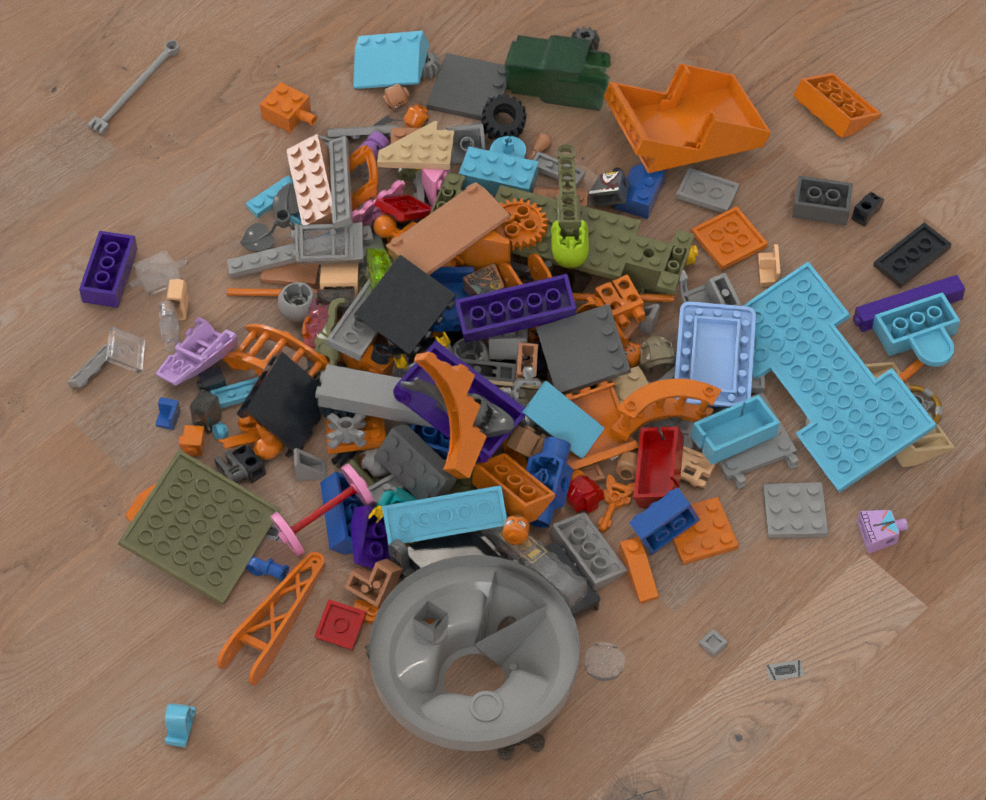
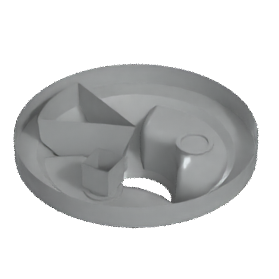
(468, 603)

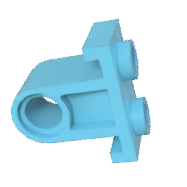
(179, 724)

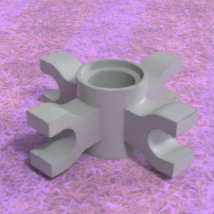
(346, 430)

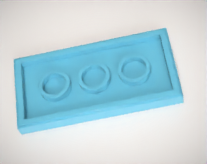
(563, 419)

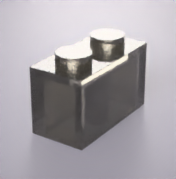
(205, 410)

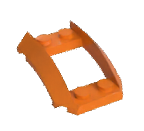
(371, 188)

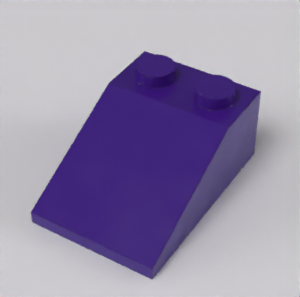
(368, 538)

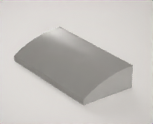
(588, 550)

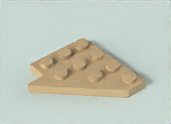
(419, 150)

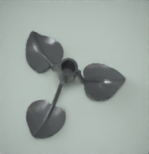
(258, 236)

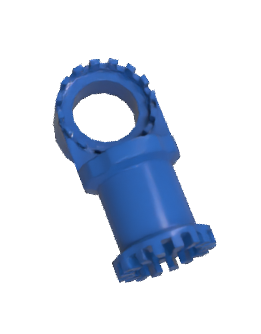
(259, 567)

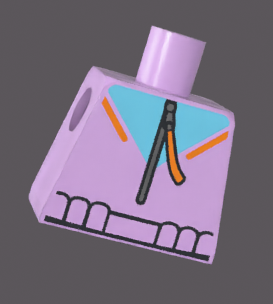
(880, 529)

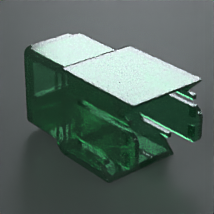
(558, 71)

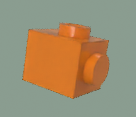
(193, 440)

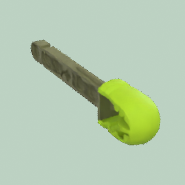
(568, 227)

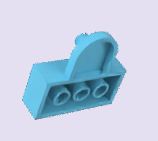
(499, 166)
(920, 327)

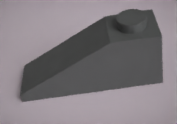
(493, 370)

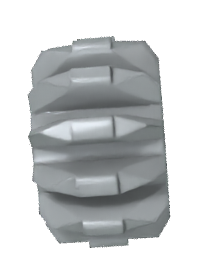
(431, 66)

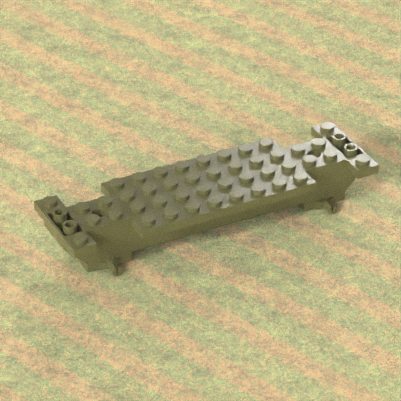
(612, 241)

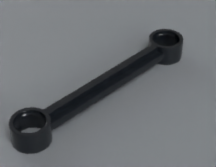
(382, 353)

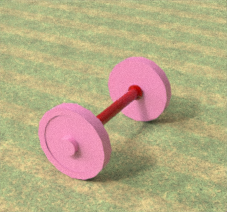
(357, 485)

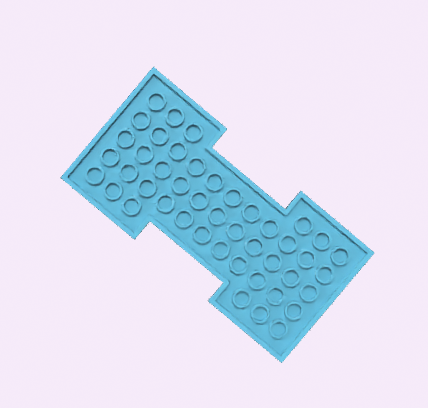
(852, 414)

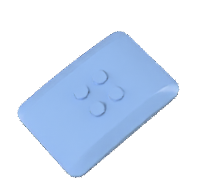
(717, 349)

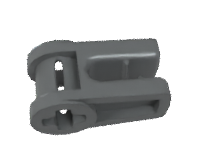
(236, 472)

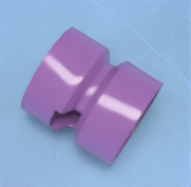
(376, 142)

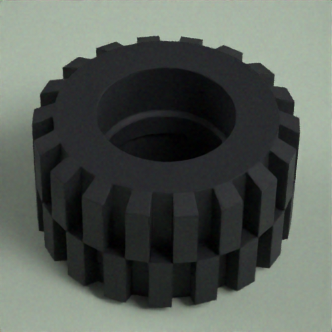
(503, 105)

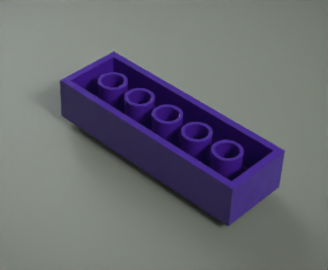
(515, 308)

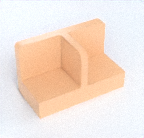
(769, 267)

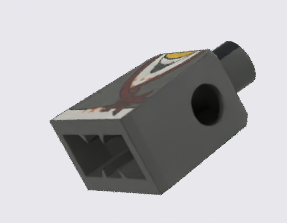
(610, 188)

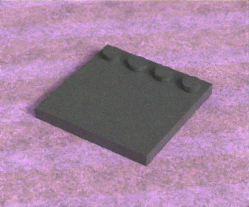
(466, 86)
(583, 350)

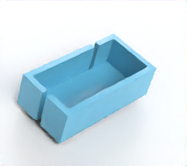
(730, 433)

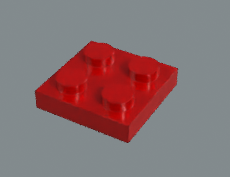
(340, 625)

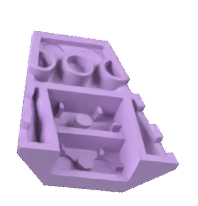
(197, 352)

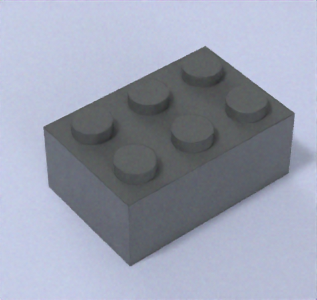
(822, 200)

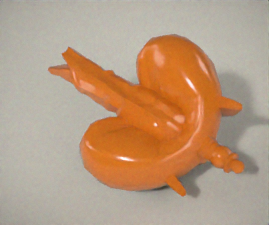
(265, 444)

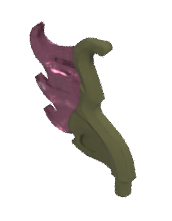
(323, 322)

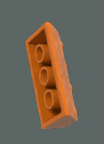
(521, 490)

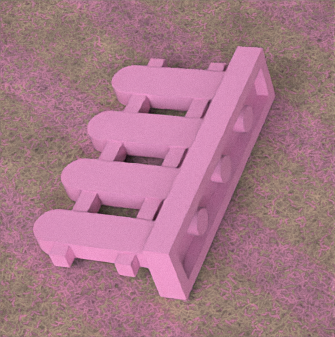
(369, 211)

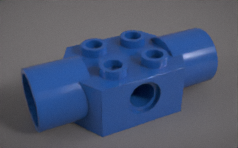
(553, 471)

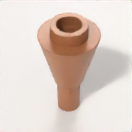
(541, 143)

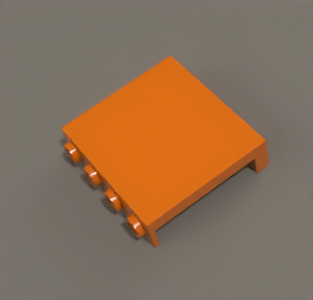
(602, 407)

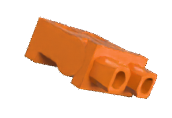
(622, 300)

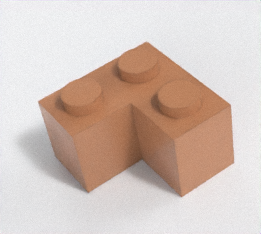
(376, 584)

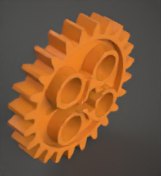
(525, 224)

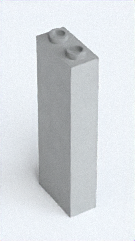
(363, 394)

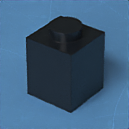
(211, 379)

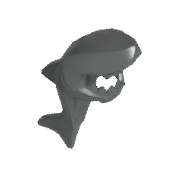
(490, 418)

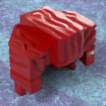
(584, 494)

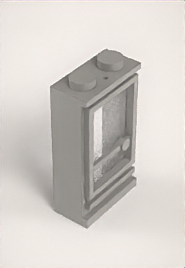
(328, 245)

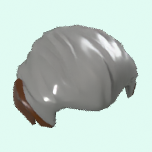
(369, 462)

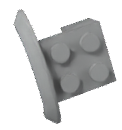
(716, 291)

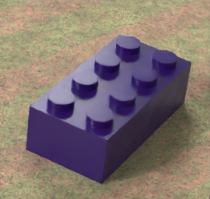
(108, 269)

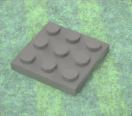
(795, 510)

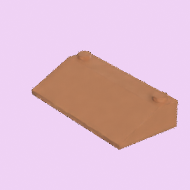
(449, 229)

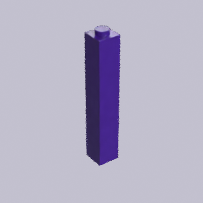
(951, 287)

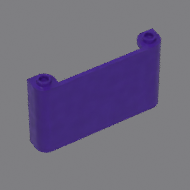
(425, 406)

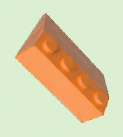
(835, 104)
(484, 252)

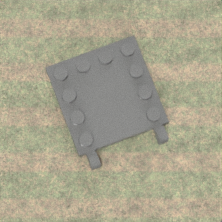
(760, 455)

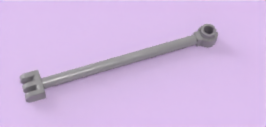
(101, 124)

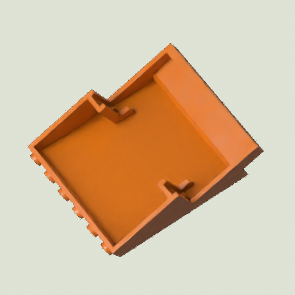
(695, 120)

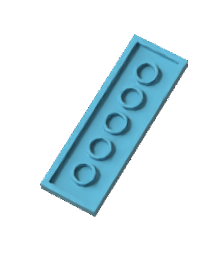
(445, 515)

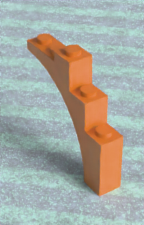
(462, 410)

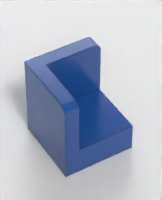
(168, 413)

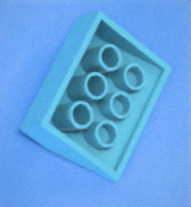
(389, 59)

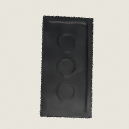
(912, 255)

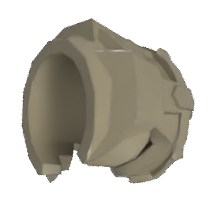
(655, 352)

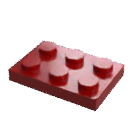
(403, 207)

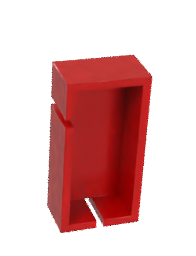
(658, 464)

